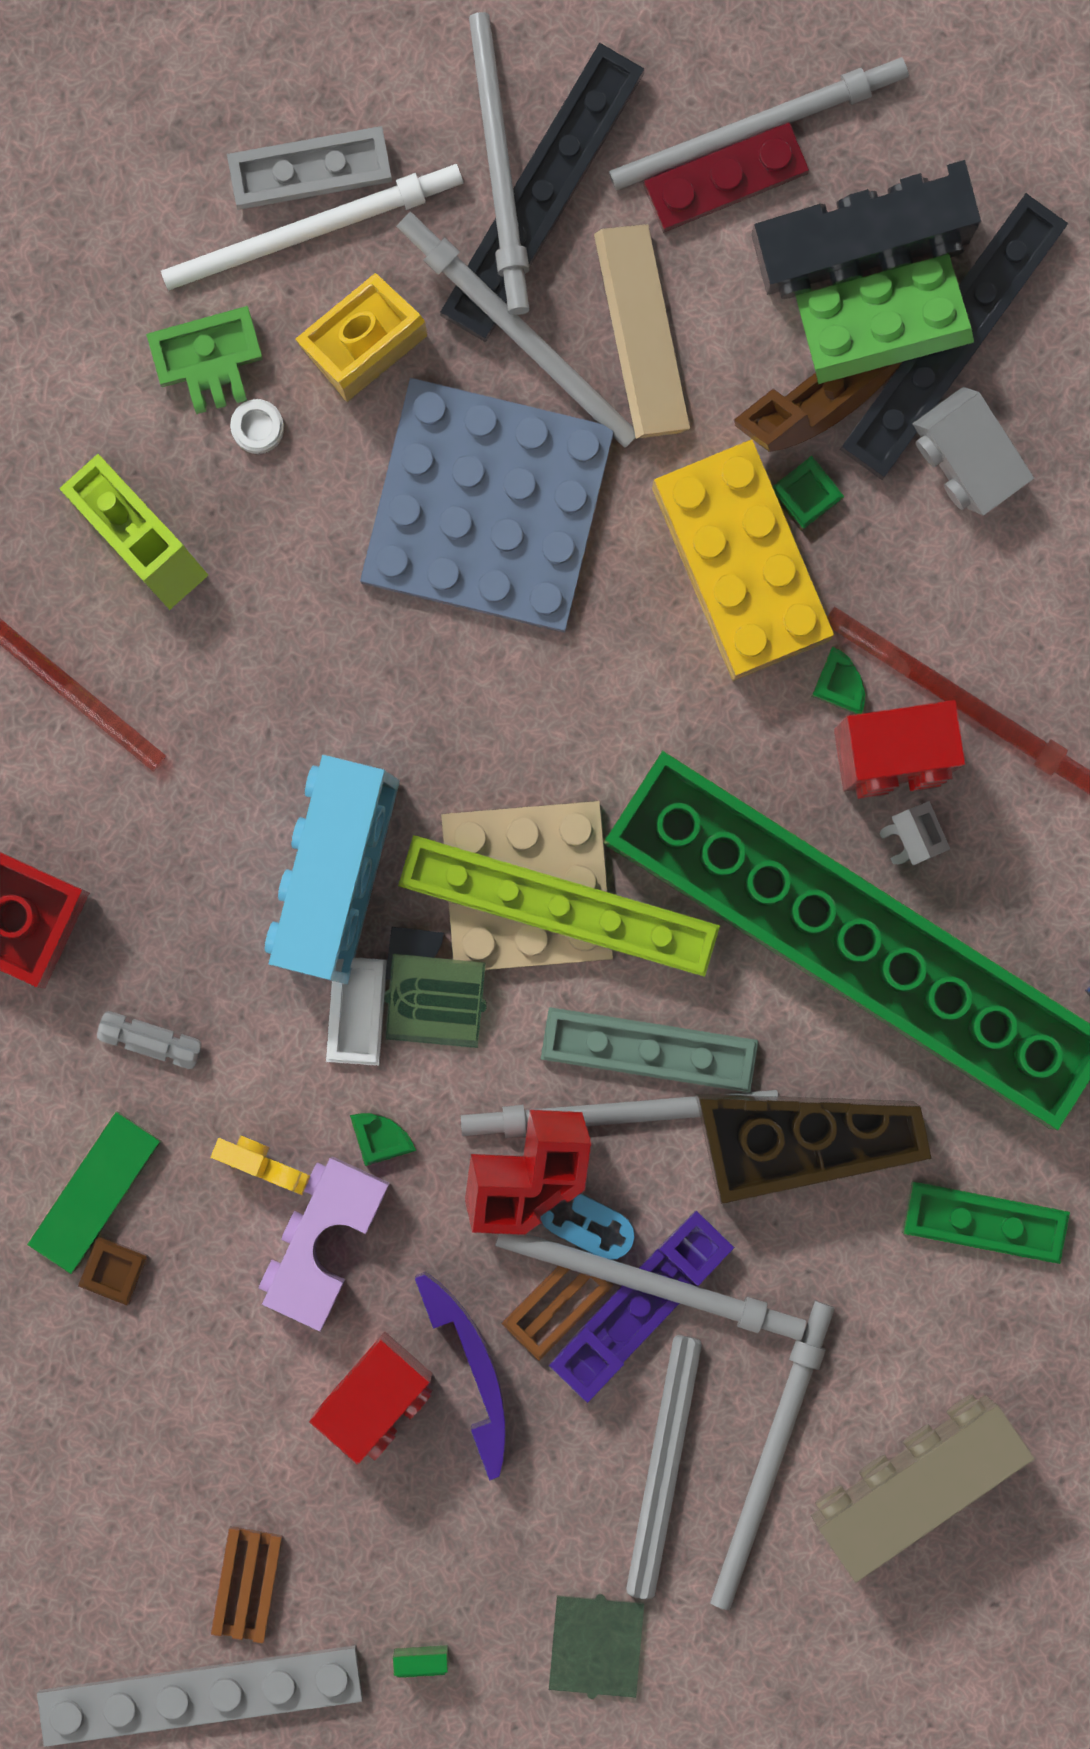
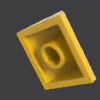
(362, 336)

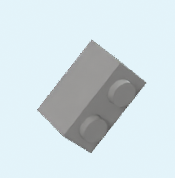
(971, 452)

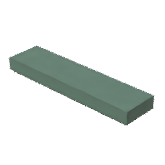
(649, 1049)

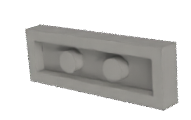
(309, 168)

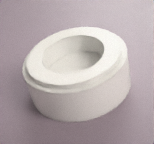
(257, 426)

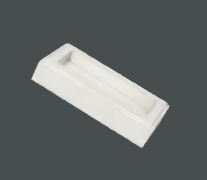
(357, 1013)

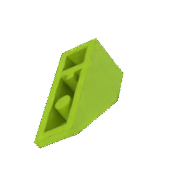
(134, 531)

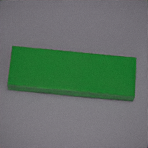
(94, 1192)
(986, 1222)

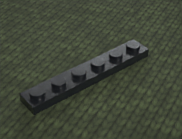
(552, 175)
(986, 296)

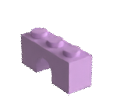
(300, 1283)

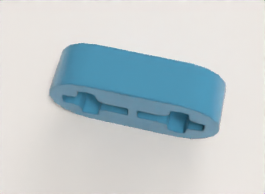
(585, 1238)

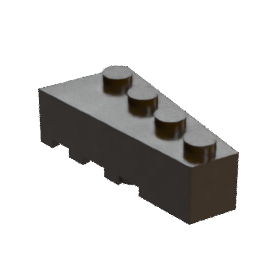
(804, 1140)

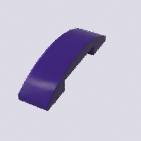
(445, 1308)
(632, 1315)

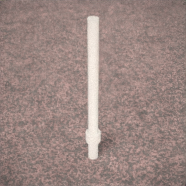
(408, 192)

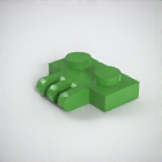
(206, 355)

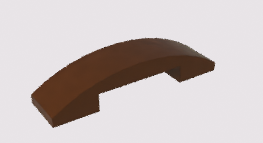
(808, 409)

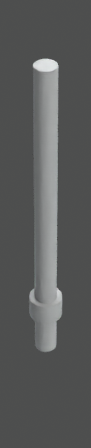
(853, 87)
(442, 257)
(511, 257)
(514, 1119)
(750, 1313)
(806, 1357)

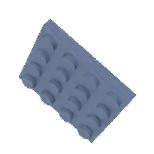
(487, 505)

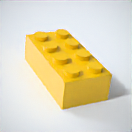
(742, 560)

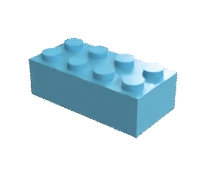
(332, 869)

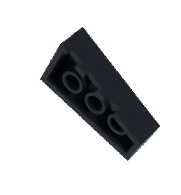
(867, 232)

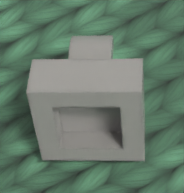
(919, 833)

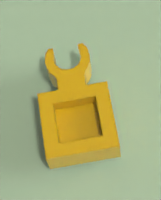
(251, 1158)

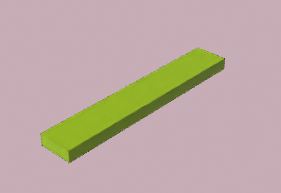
(559, 906)

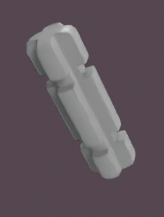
(149, 1040)

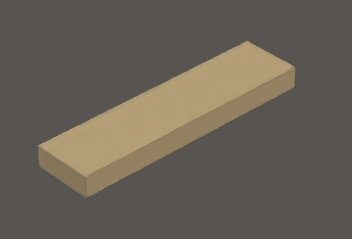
(641, 331)

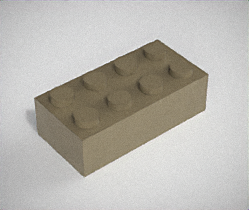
(921, 1485)

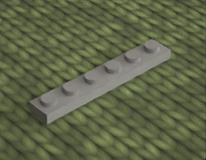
(199, 1695)

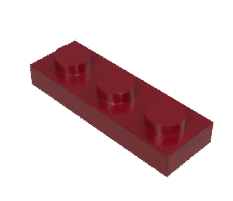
(726, 177)

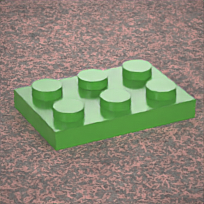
(884, 319)

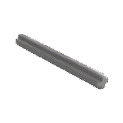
(663, 1467)

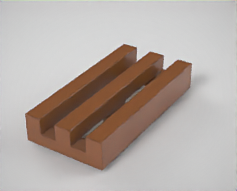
(525, 1336)
(238, 1629)

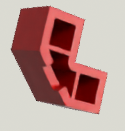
(515, 1191)

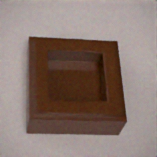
(113, 1270)

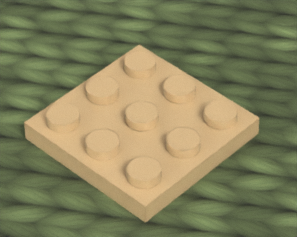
(545, 839)

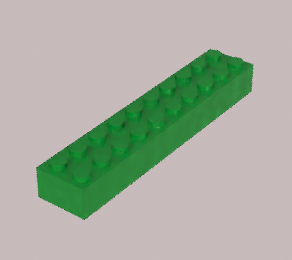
(856, 940)

